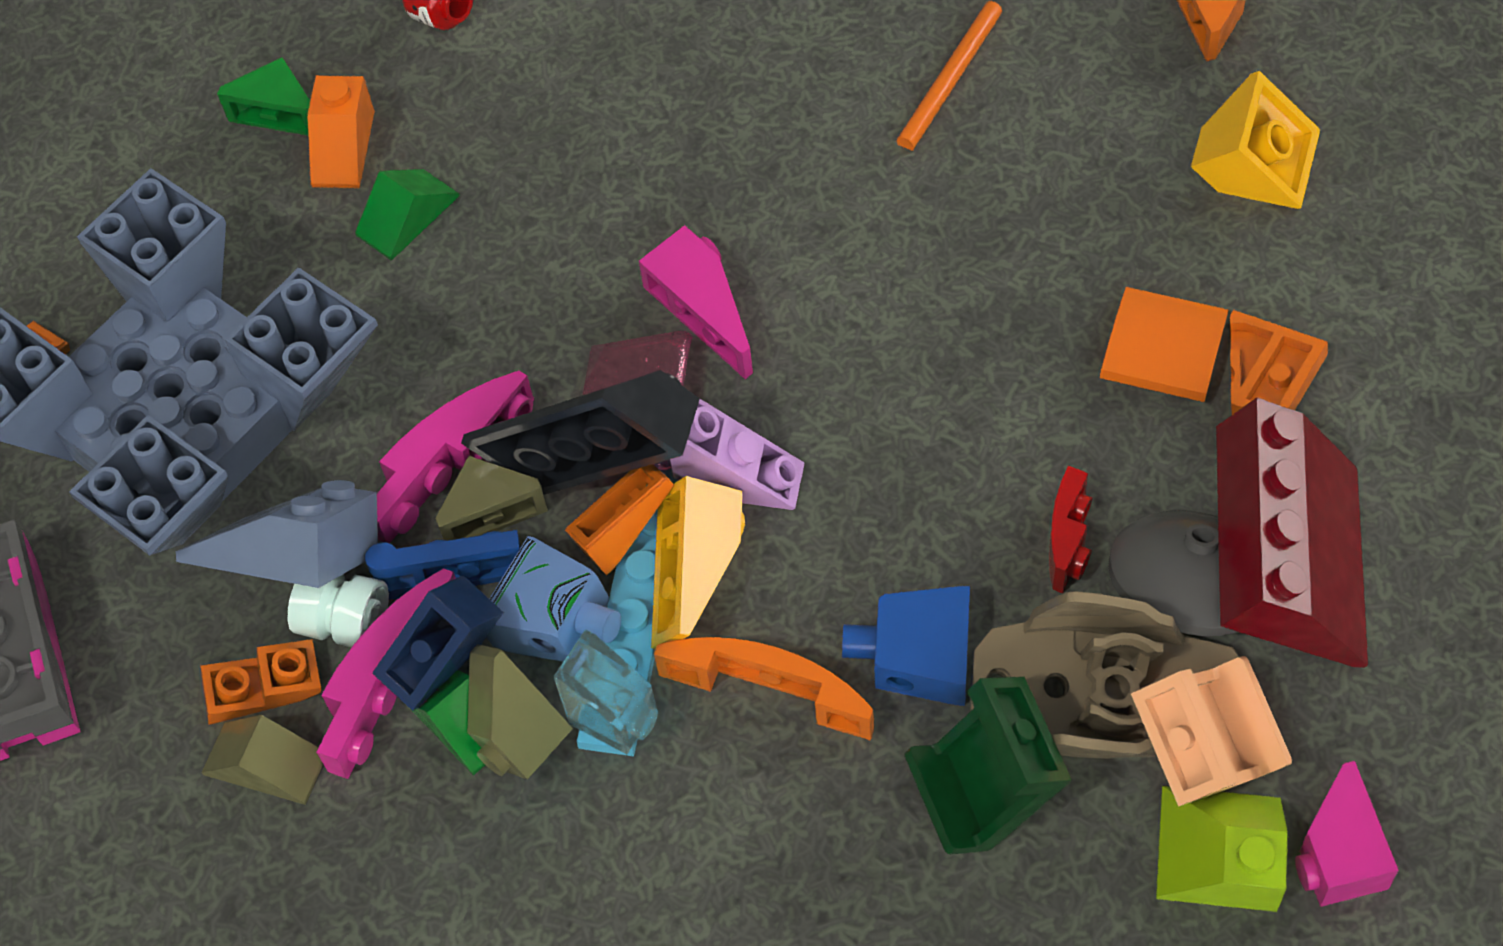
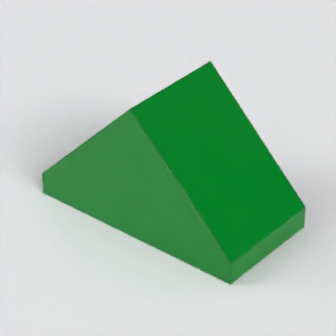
(267, 99)
(401, 208)
(447, 718)

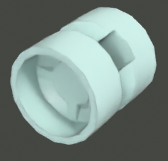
(337, 608)

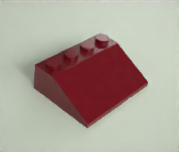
(1289, 535)

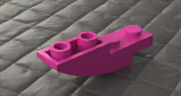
(426, 455)
(356, 694)

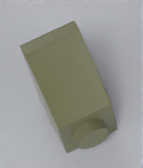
(509, 715)

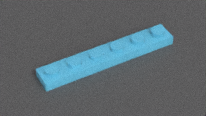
(633, 599)

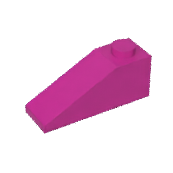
(692, 285)

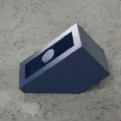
(437, 640)

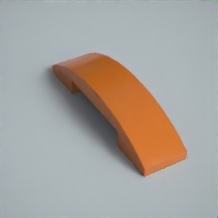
(700, 659)

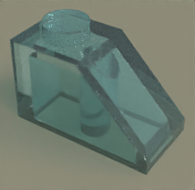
(605, 694)

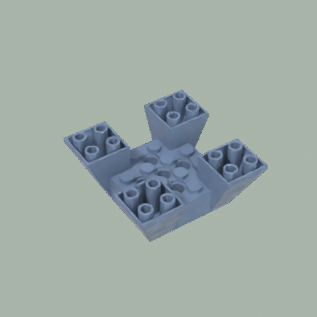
(177, 384)

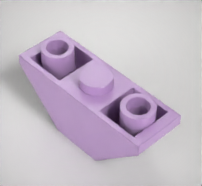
(738, 458)

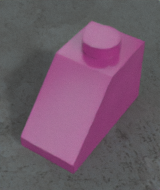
(1345, 845)

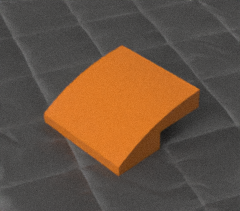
(1164, 344)

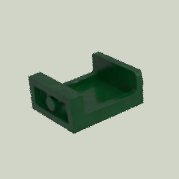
(989, 768)

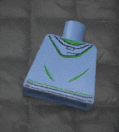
(549, 604)

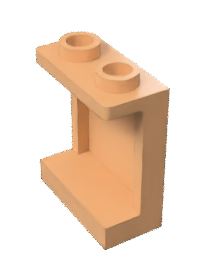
(1211, 729)

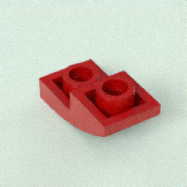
(1068, 532)

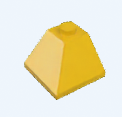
(1258, 145)

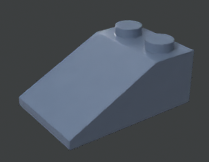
(295, 541)

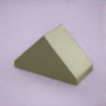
(488, 500)
(265, 759)

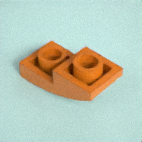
(273, 679)

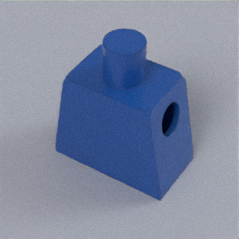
(917, 643)

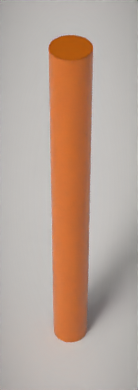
(949, 75)

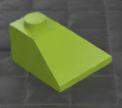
(1222, 851)

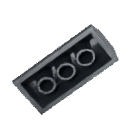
(593, 433)

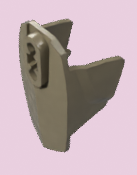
(1100, 655)

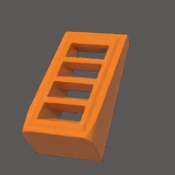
(619, 516)

